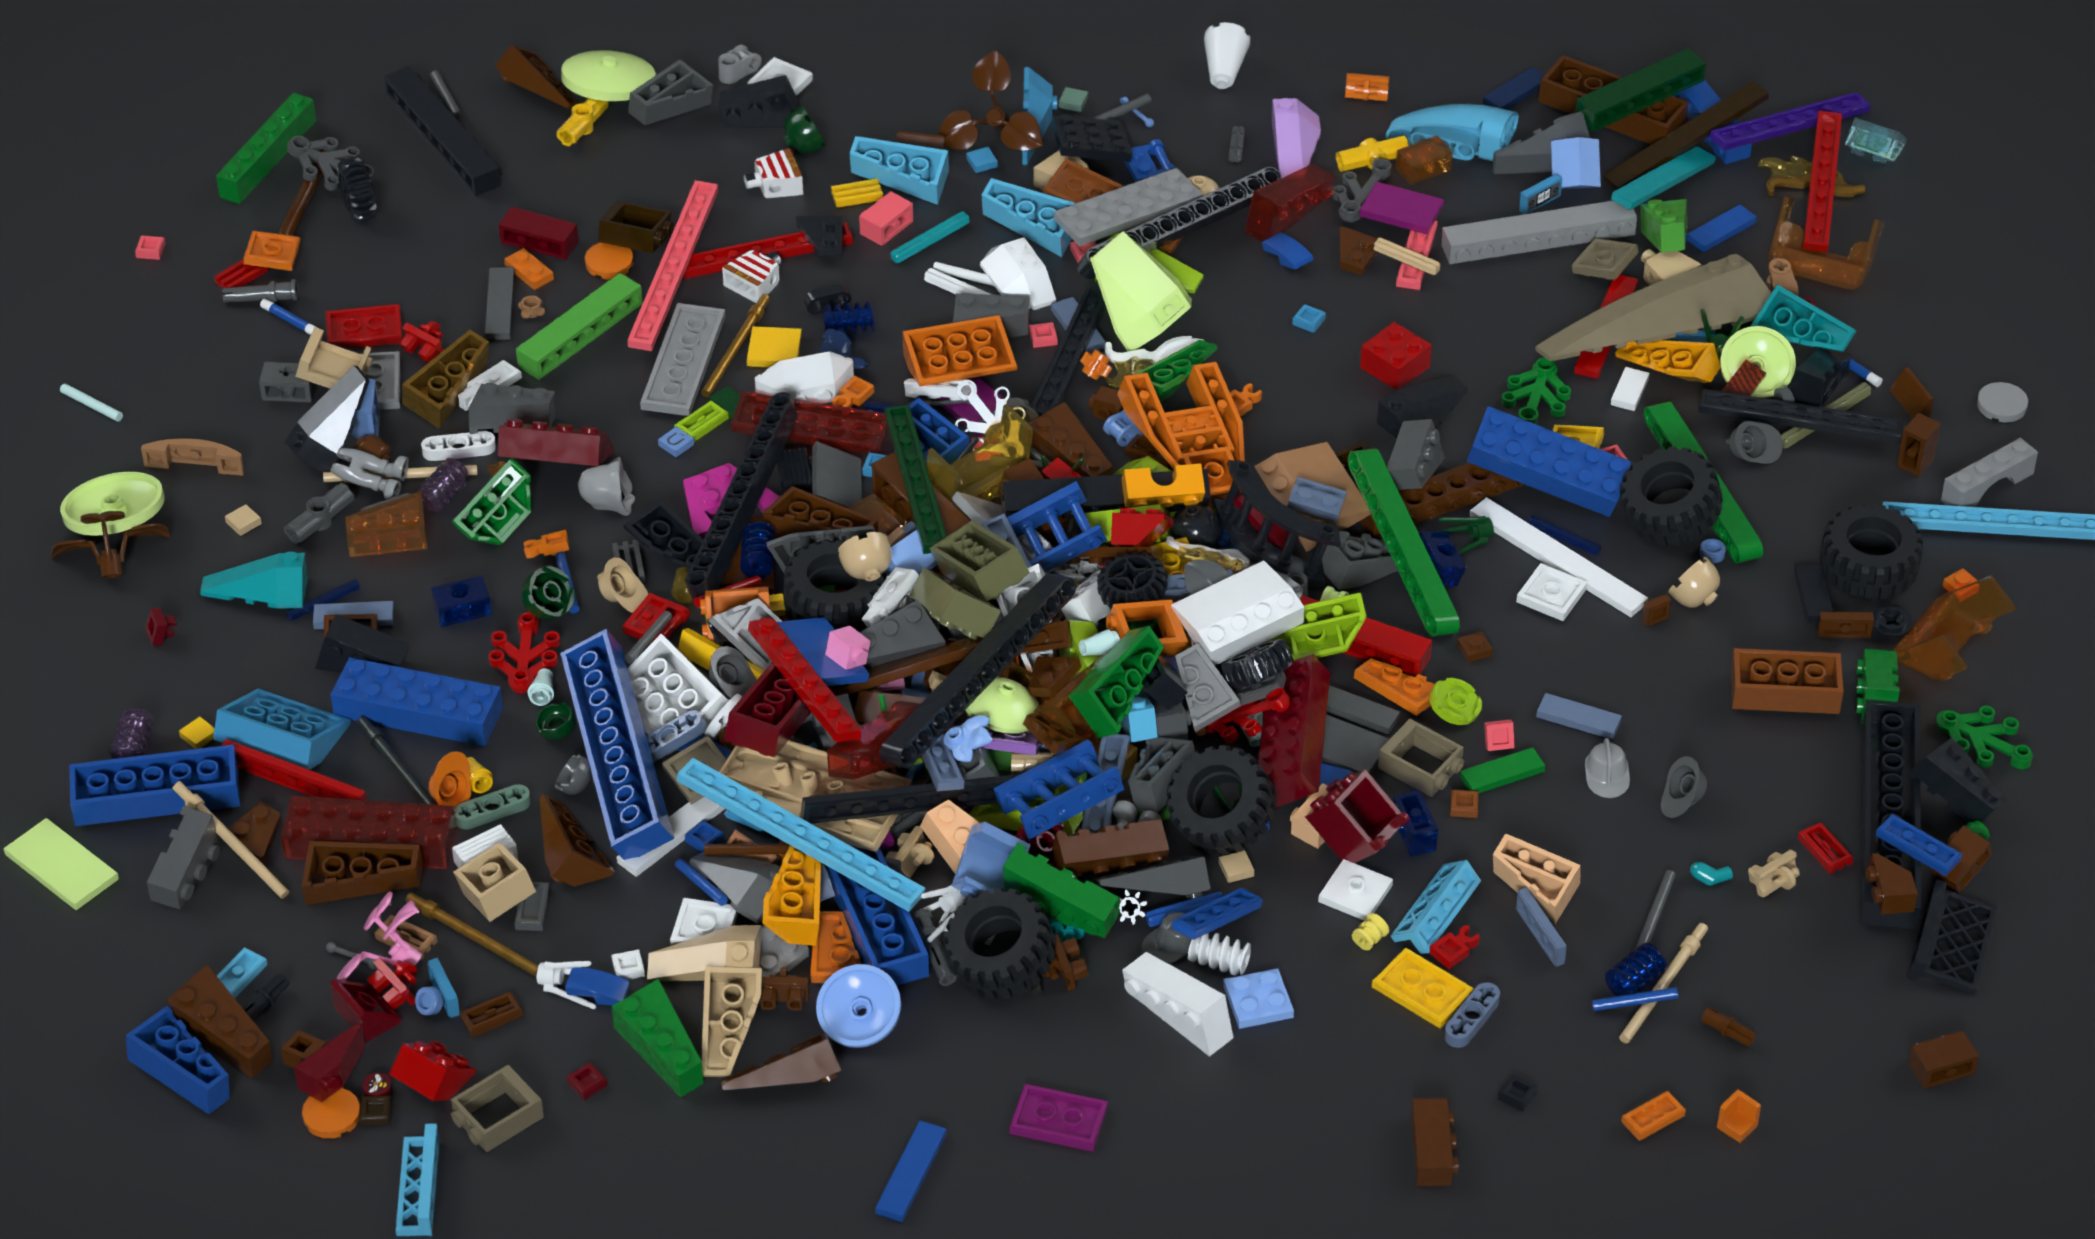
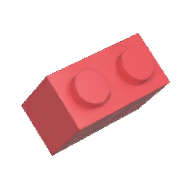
(886, 218)

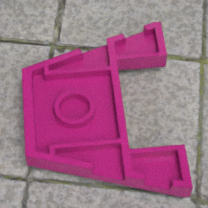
(706, 492)

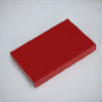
(364, 326)

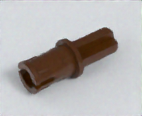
(1728, 1027)

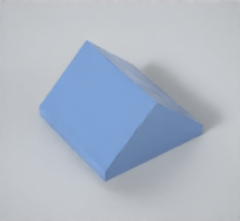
(1576, 162)
(909, 555)

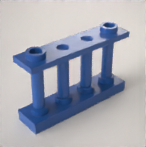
(1047, 511)
(1052, 774)

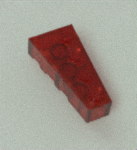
(1287, 201)
(862, 756)

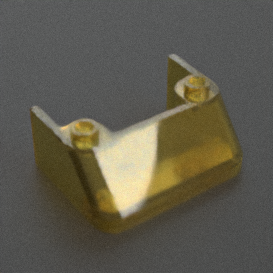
(982, 469)

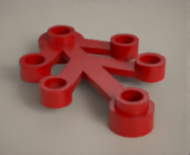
(522, 677)
(1275, 700)

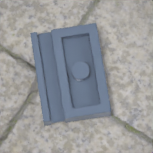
(1316, 499)

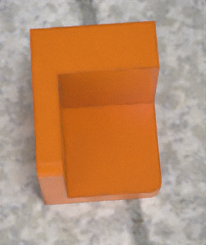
(1738, 1116)

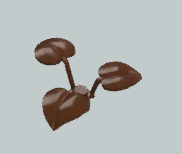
(1018, 133)
(109, 561)

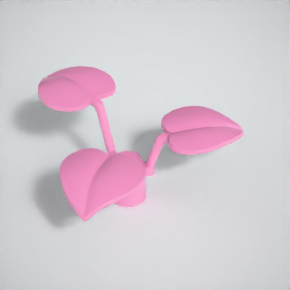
(400, 950)

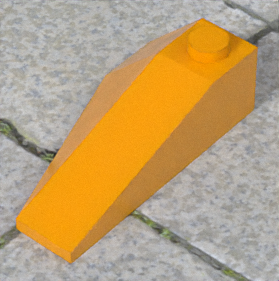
(1677, 358)
(793, 899)

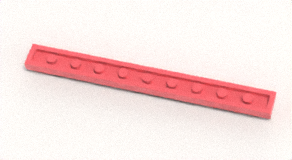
(672, 266)

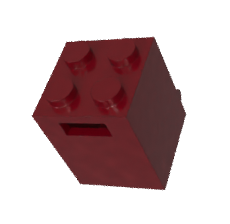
(1355, 817)

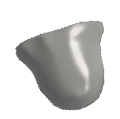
(603, 486)

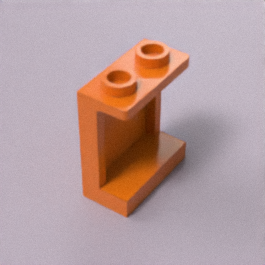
(723, 600)

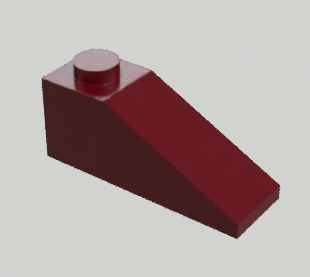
(331, 1065)

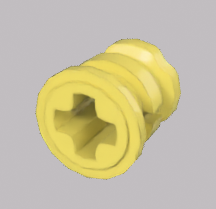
(1370, 931)

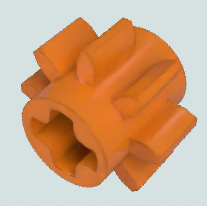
(1096, 364)

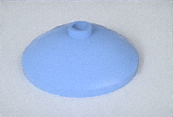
(850, 991)

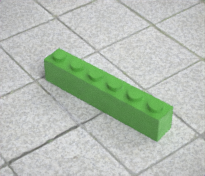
(579, 326)

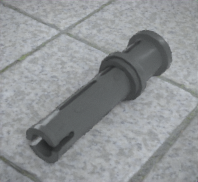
(272, 291)
(926, 928)

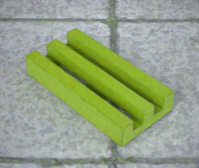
(704, 423)

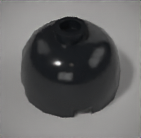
(1198, 525)

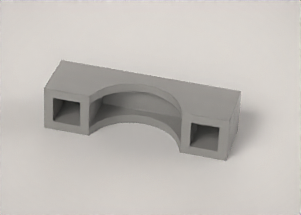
(1968, 485)

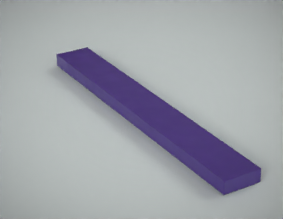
(1786, 121)

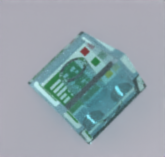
(1874, 140)

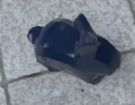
(839, 342)

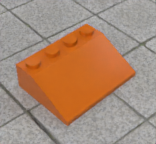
(958, 351)

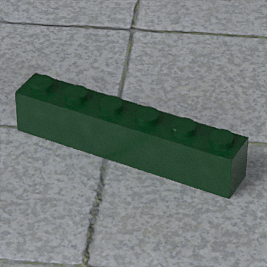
(1641, 89)

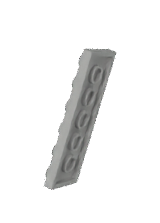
(1126, 206)
(683, 359)

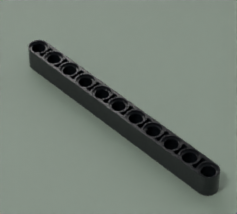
(1190, 216)
(742, 496)
(977, 670)

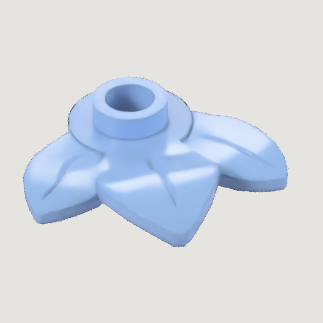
(967, 737)

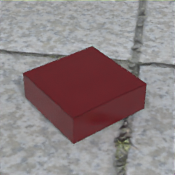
(586, 1081)

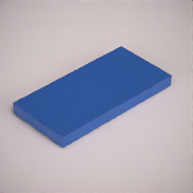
(811, 640)

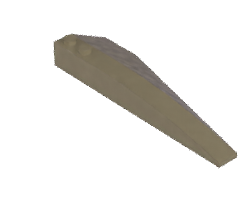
(1671, 306)

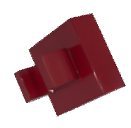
(158, 626)

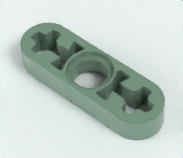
(498, 797)

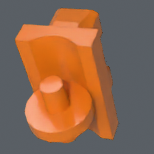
(1367, 87)

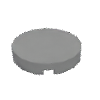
(2002, 402)

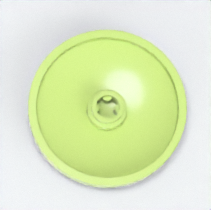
(605, 74)
(131, 492)

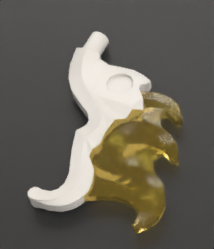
(1137, 360)
(1224, 557)

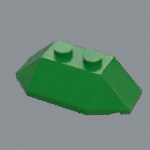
(498, 506)

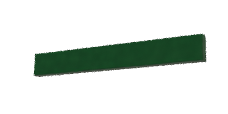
(915, 476)

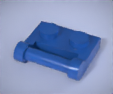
(1142, 164)

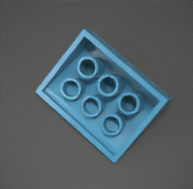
(280, 727)

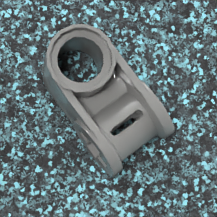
(737, 64)

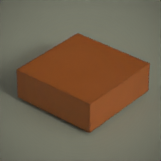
(1464, 804)

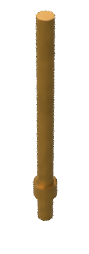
(754, 315)
(432, 910)

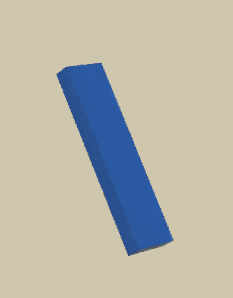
(1217, 913)
(911, 1171)

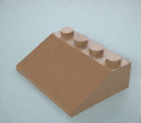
(1315, 464)

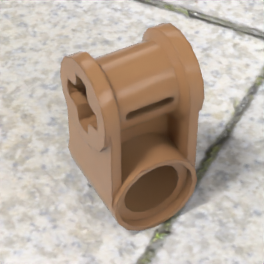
(1781, 274)

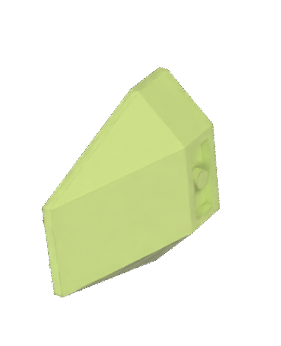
(1137, 291)

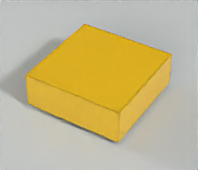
(197, 733)

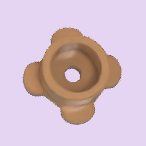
(531, 307)

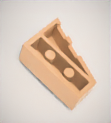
(948, 831)
(1546, 875)

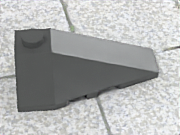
(1535, 152)
(787, 546)
(1357, 561)

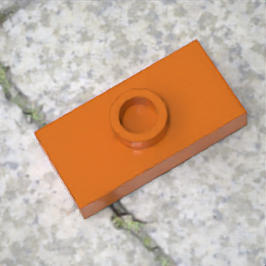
(1653, 1115)

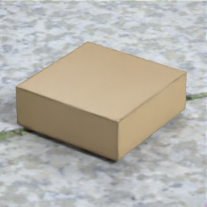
(243, 520)
(1236, 866)

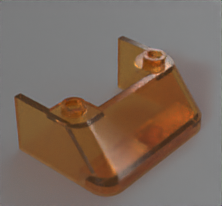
(1822, 266)
(1948, 624)

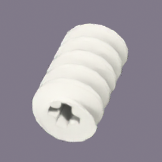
(1220, 953)

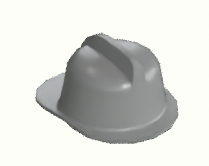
(1607, 770)

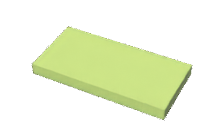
(61, 864)

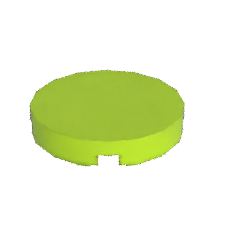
(1455, 701)

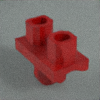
(427, 337)
(399, 992)

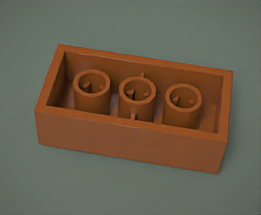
(1786, 681)

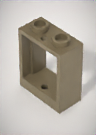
(1429, 741)
(485, 1091)

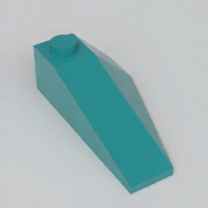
(1803, 322)
(273, 579)

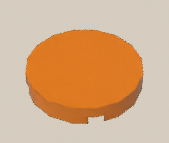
(608, 260)
(333, 1115)

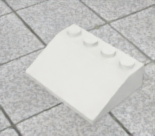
(1240, 612)
(670, 686)

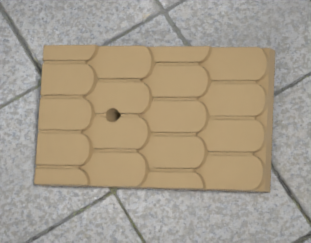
(803, 772)

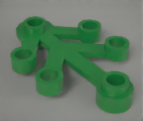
(1542, 371)
(1953, 723)

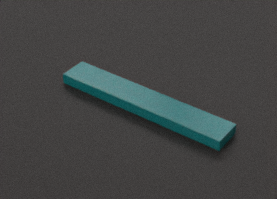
(1663, 178)

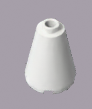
(1225, 52)

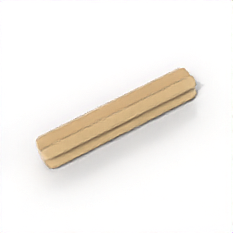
(1407, 256)

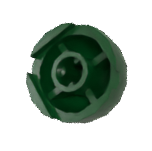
(802, 132)
(547, 593)

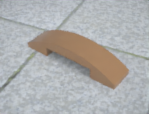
(192, 451)

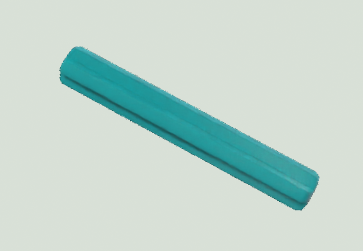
(929, 237)

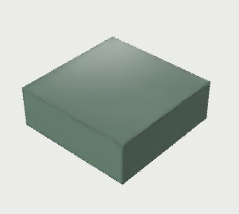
(1073, 99)

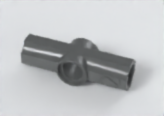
(319, 513)

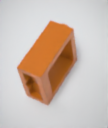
(1173, 635)

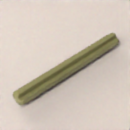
(1842, 403)

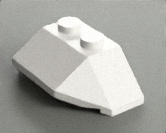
(1019, 271)
(807, 377)

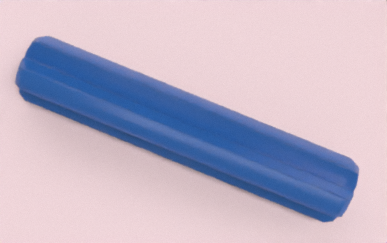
(1155, 916)

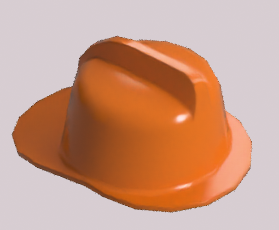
(451, 780)

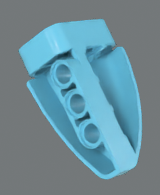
(1462, 127)

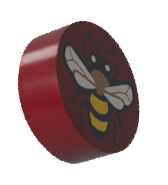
(377, 1085)

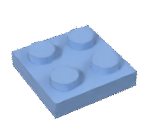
(1258, 998)

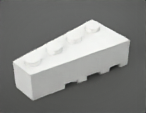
(1180, 1001)

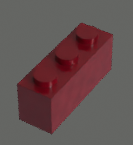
(538, 233)

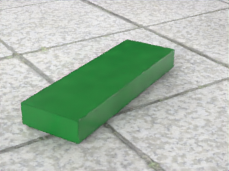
(1503, 771)

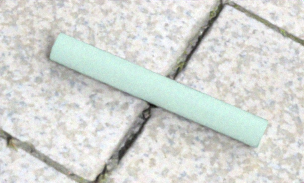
(91, 402)

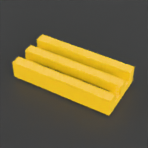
(856, 193)

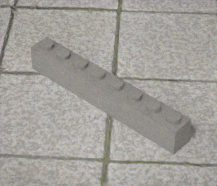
(1537, 231)

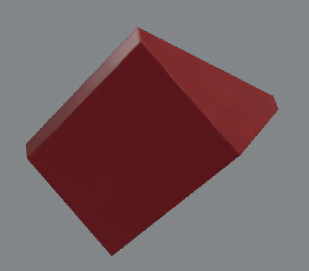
(363, 1005)

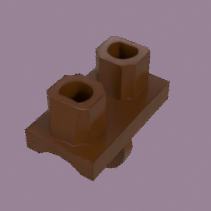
(1070, 970)
(784, 989)

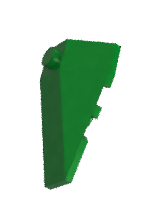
(1175, 369)

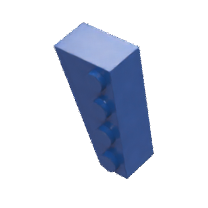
(178, 1061)

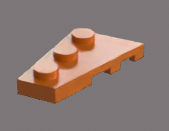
(1388, 680)
(833, 947)

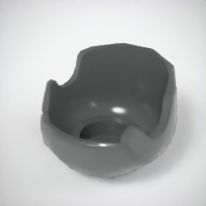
(574, 776)

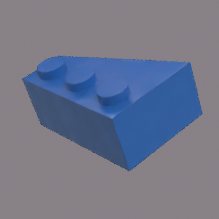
(937, 432)

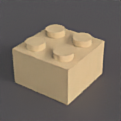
(494, 881)

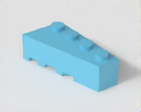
(901, 166)
(1027, 213)

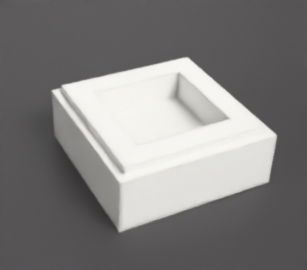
(628, 965)

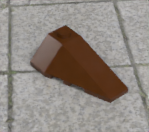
(534, 74)

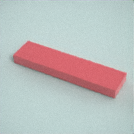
(1421, 243)

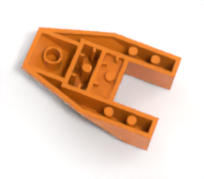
(1194, 435)

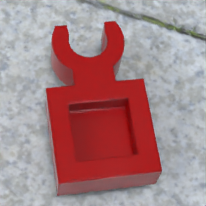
(1453, 949)

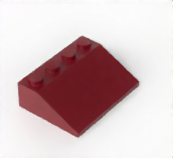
(553, 444)

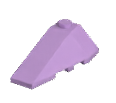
(1295, 134)

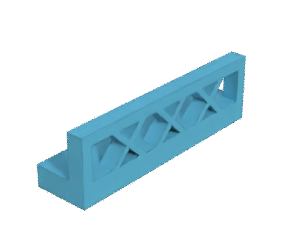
(1437, 905)
(425, 1185)

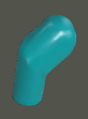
(1709, 875)

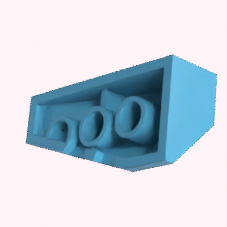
(1038, 102)

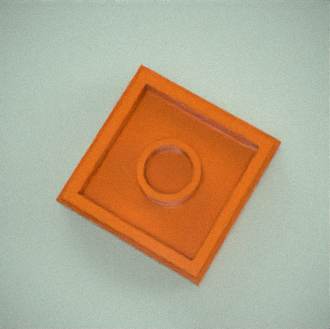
(271, 250)

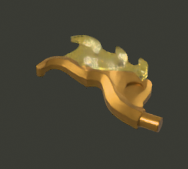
(1798, 175)

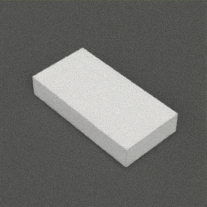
(1630, 389)

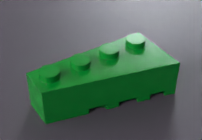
(1112, 685)
(1061, 893)
(658, 1036)

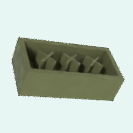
(979, 561)
(954, 605)

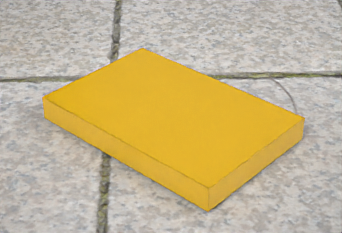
(1422, 987)

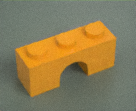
(1142, 491)

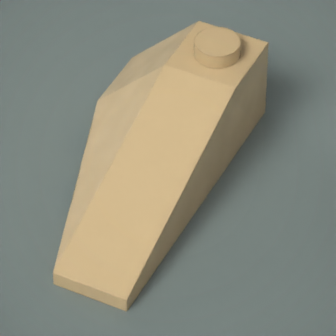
(727, 947)
(728, 1009)

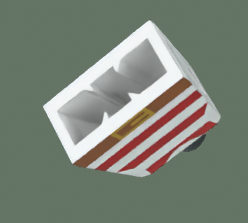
(776, 175)
(752, 274)

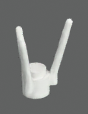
(949, 902)
(553, 973)

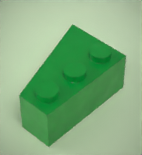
(1877, 678)

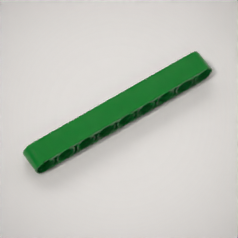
(1732, 525)
(1403, 542)

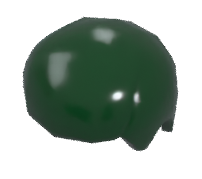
(555, 721)

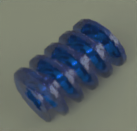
(849, 317)
(755, 555)
(1636, 970)

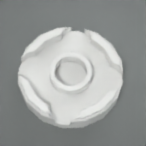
(721, 719)

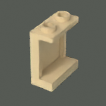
(328, 363)

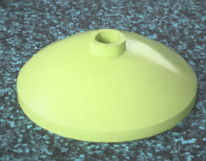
(1762, 348)
(1005, 705)

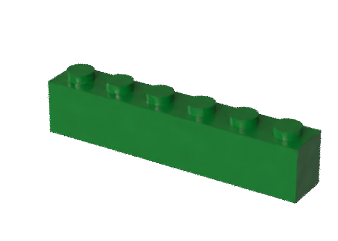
(265, 148)

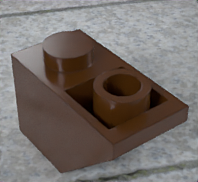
(1892, 886)

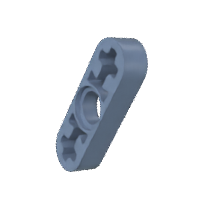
(682, 722)
(1472, 1026)

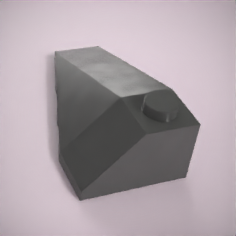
(1174, 876)
(740, 879)

